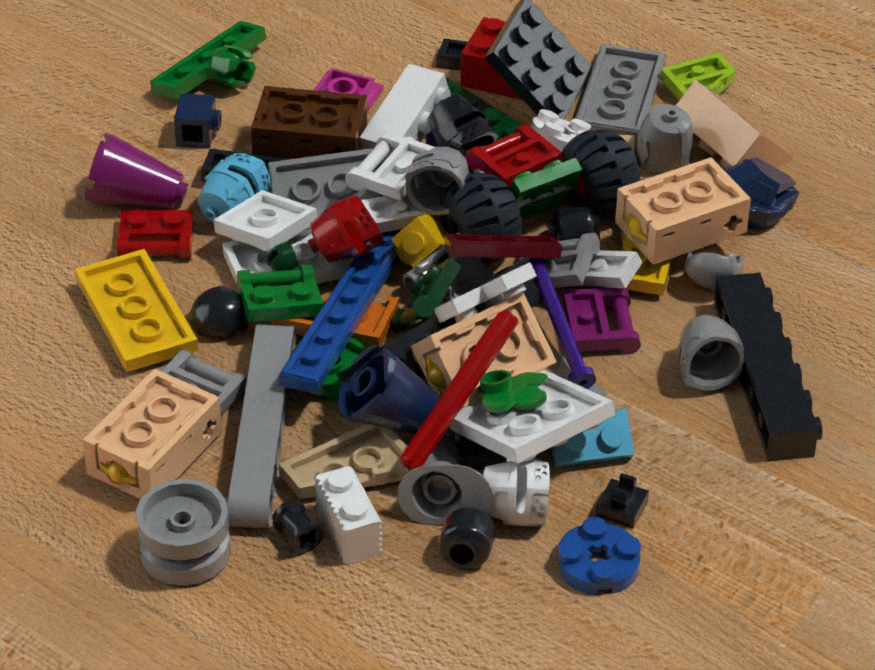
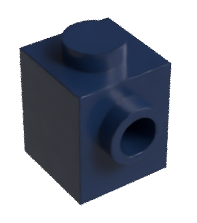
(196, 120)

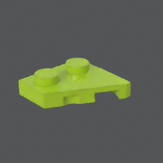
(709, 70)

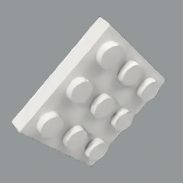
(528, 432)

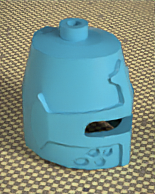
(228, 189)

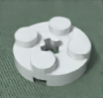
(557, 130)

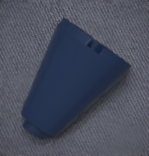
(386, 392)

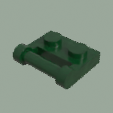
(427, 295)

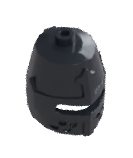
(460, 125)

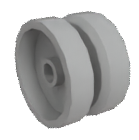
(183, 532)

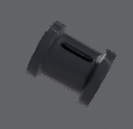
(301, 531)

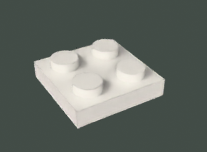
(265, 220)

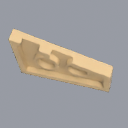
(369, 450)

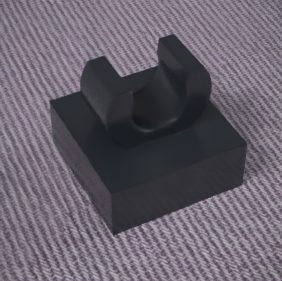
(622, 501)

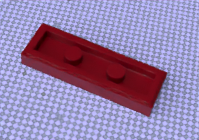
(502, 246)

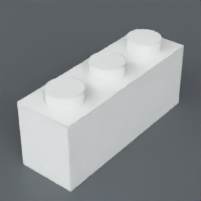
(407, 106)

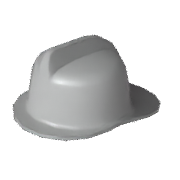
(439, 488)

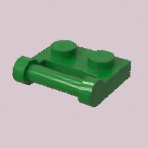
(268, 300)

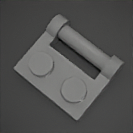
(574, 261)
(207, 377)

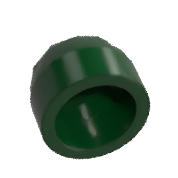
(282, 257)

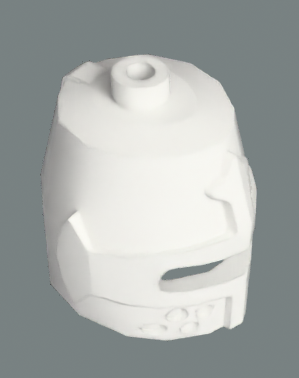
(519, 492)

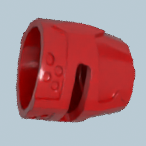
(345, 231)

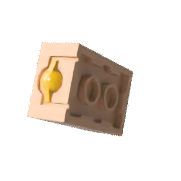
(682, 210)
(447, 350)
(152, 434)

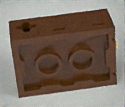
(307, 123)

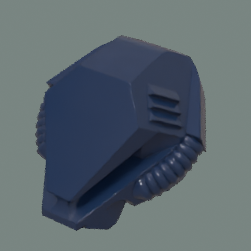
(769, 189)

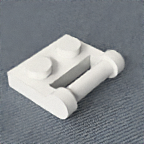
(390, 176)

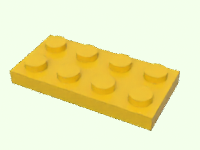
(136, 310)

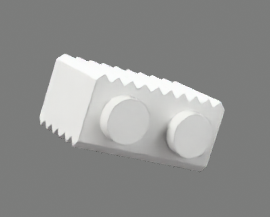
(348, 515)

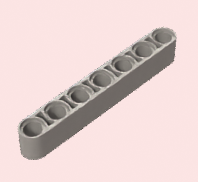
(261, 429)

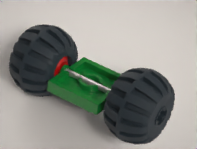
(588, 175)

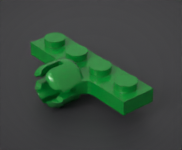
(217, 59)

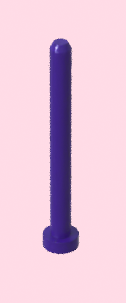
(580, 374)

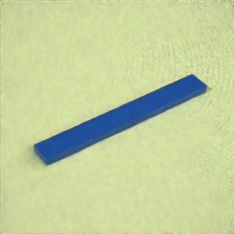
(339, 318)

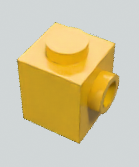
(419, 239)

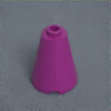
(132, 177)

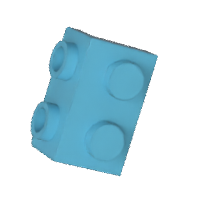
(605, 443)

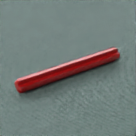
(459, 390)

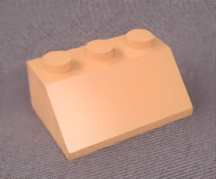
(727, 130)

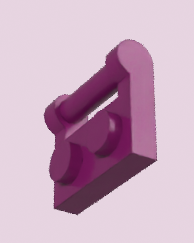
(589, 321)

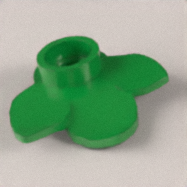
(502, 391)

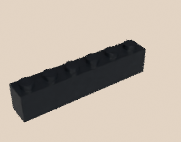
(768, 374)

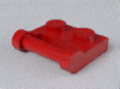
(514, 154)
(156, 232)

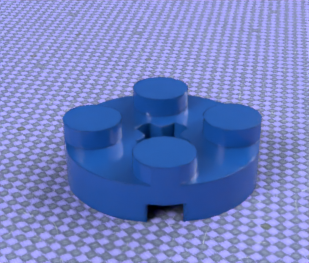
(603, 539)

